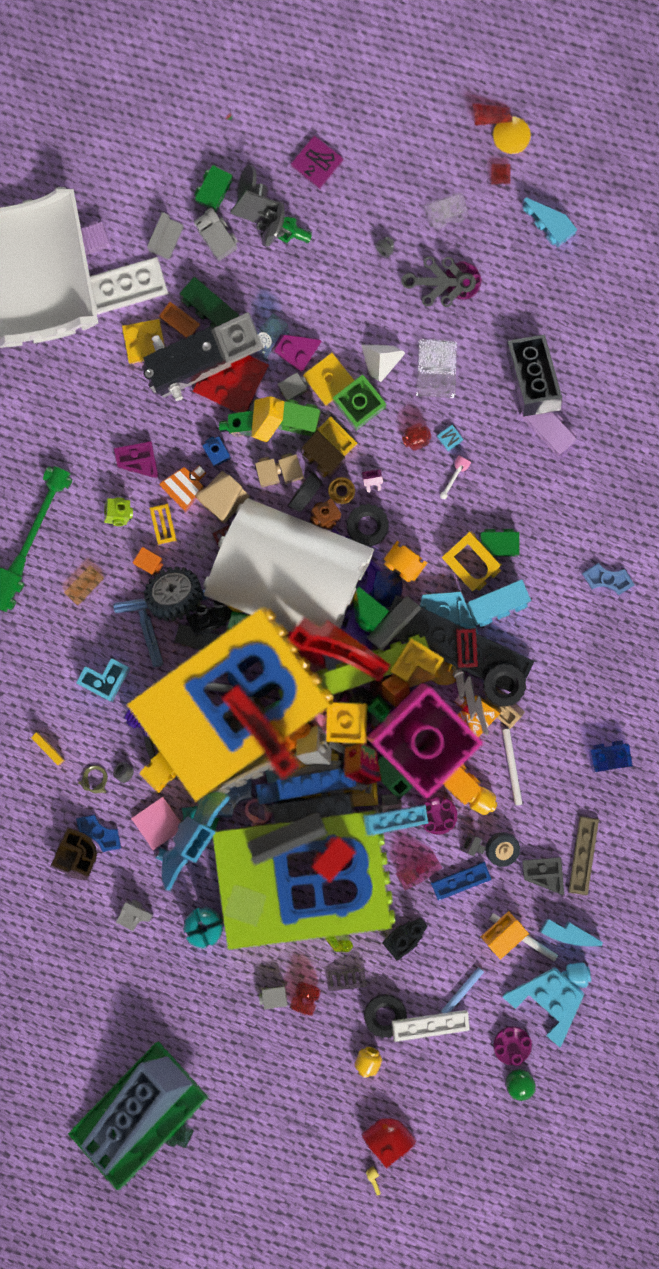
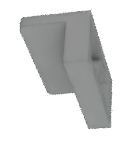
(165, 236)

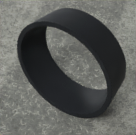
(305, 492)

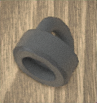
(384, 248)
(123, 772)

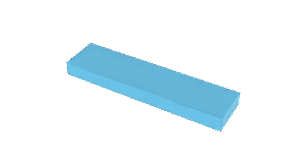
(395, 819)

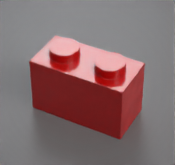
(333, 859)

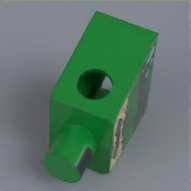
(234, 419)

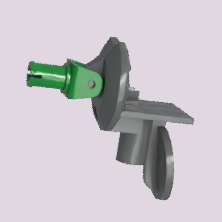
(266, 213)

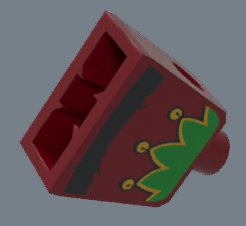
(361, 764)

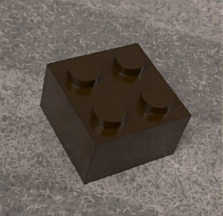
(322, 455)

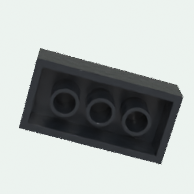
(534, 375)

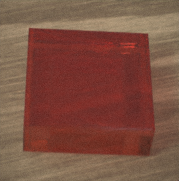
(500, 173)

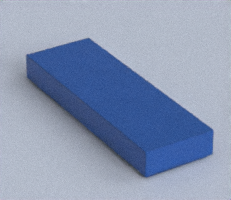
(461, 881)

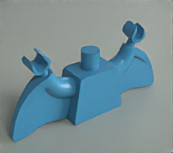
(191, 837)

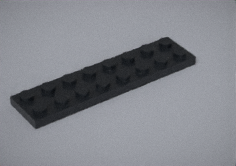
(442, 640)

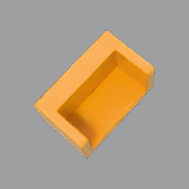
(504, 935)

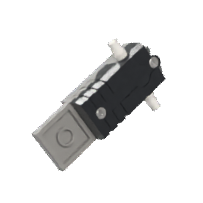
(199, 355)

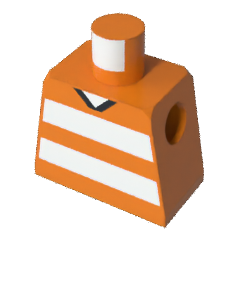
(184, 486)

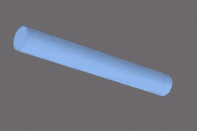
(462, 991)

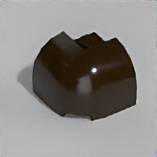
(75, 855)

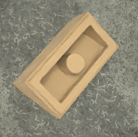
(509, 714)

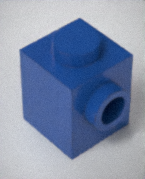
(216, 451)

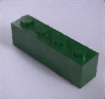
(206, 303)

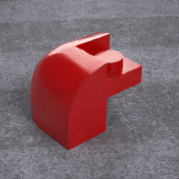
(388, 1140)

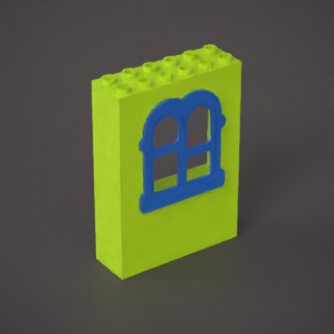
(271, 878)

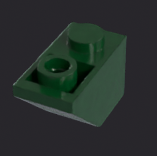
(393, 778)

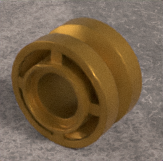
(350, 490)

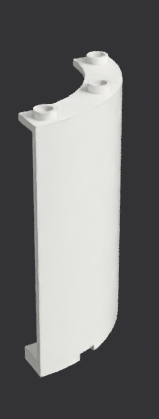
(43, 271)
(286, 567)

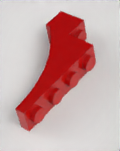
(339, 645)
(262, 730)

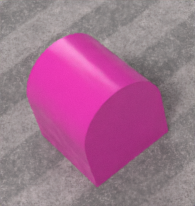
(424, 740)

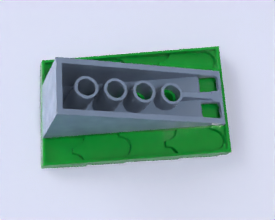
(138, 1115)

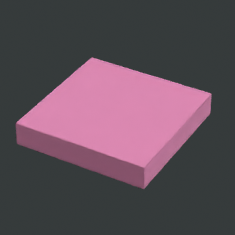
(157, 823)

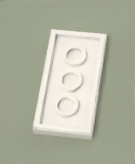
(128, 285)

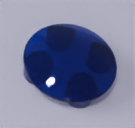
(386, 586)

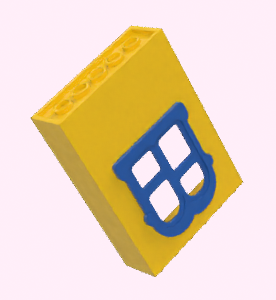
(192, 729)

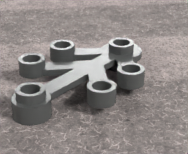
(441, 282)

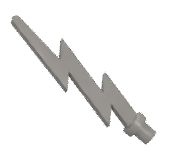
(466, 687)

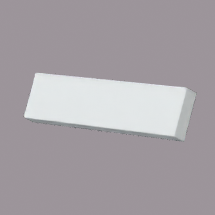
(430, 1025)

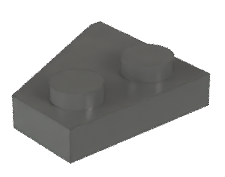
(545, 873)

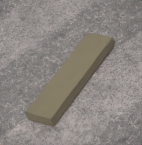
(583, 855)

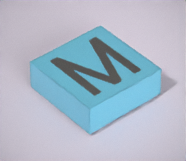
(450, 438)

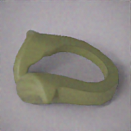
(85, 783)

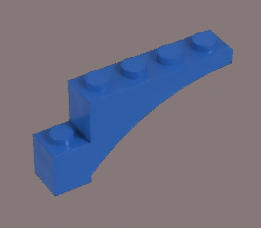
(302, 786)

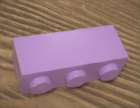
(551, 431)

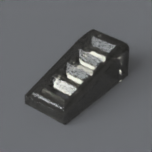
(361, 970)

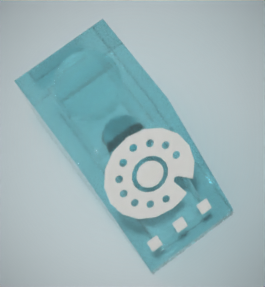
(270, 332)

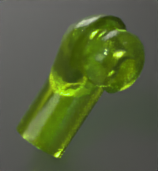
(339, 945)

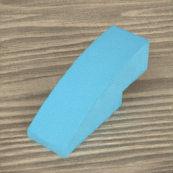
(569, 934)

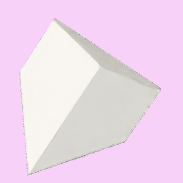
(381, 359)

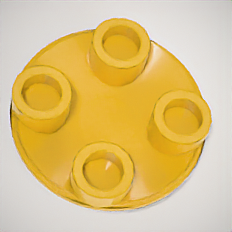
(512, 136)

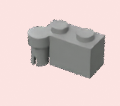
(215, 235)

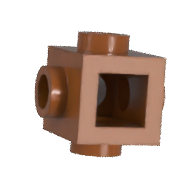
(325, 514)

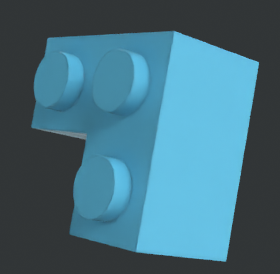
(106, 684)

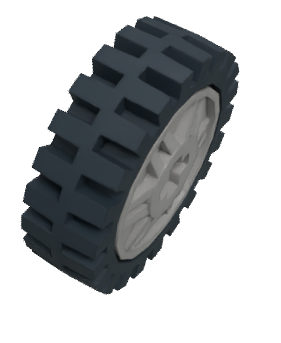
(173, 594)

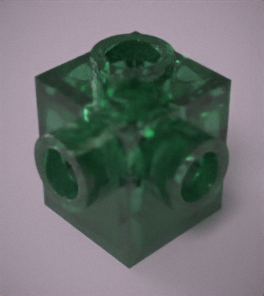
(181, 1137)

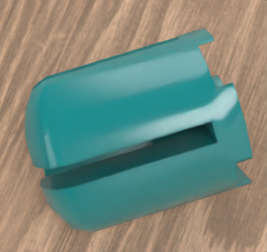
(200, 938)

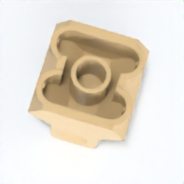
(222, 496)

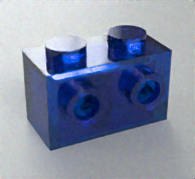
(610, 757)

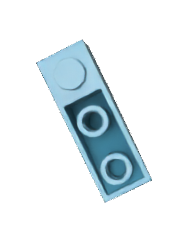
(554, 223)

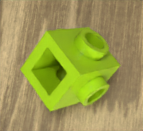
(117, 511)

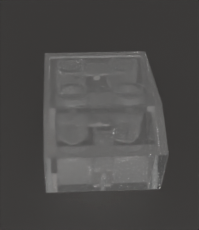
(436, 368)

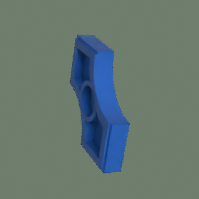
(105, 837)

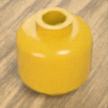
(483, 801)
(368, 1062)

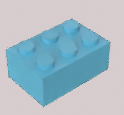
(499, 603)

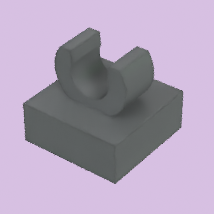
(472, 845)

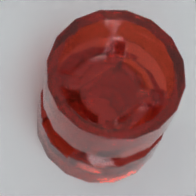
(308, 992)

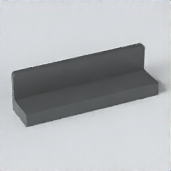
(286, 838)

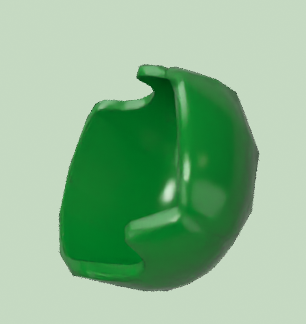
(520, 1085)

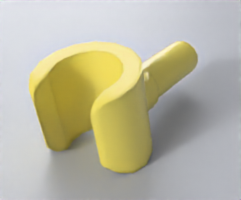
(371, 1175)

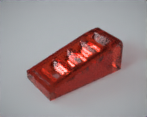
(490, 114)

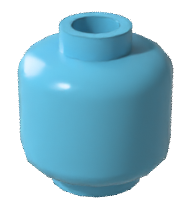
(578, 974)

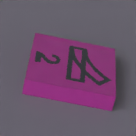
(317, 162)

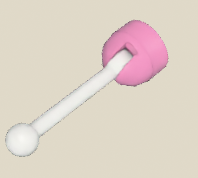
(461, 464)

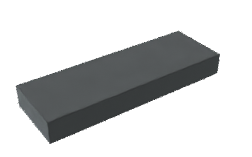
(394, 623)

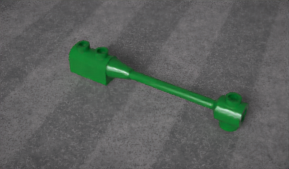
(11, 579)

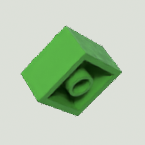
(359, 402)
(300, 418)

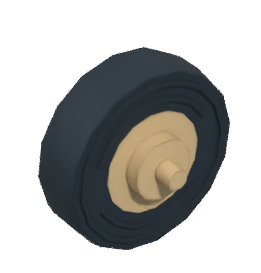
(502, 849)

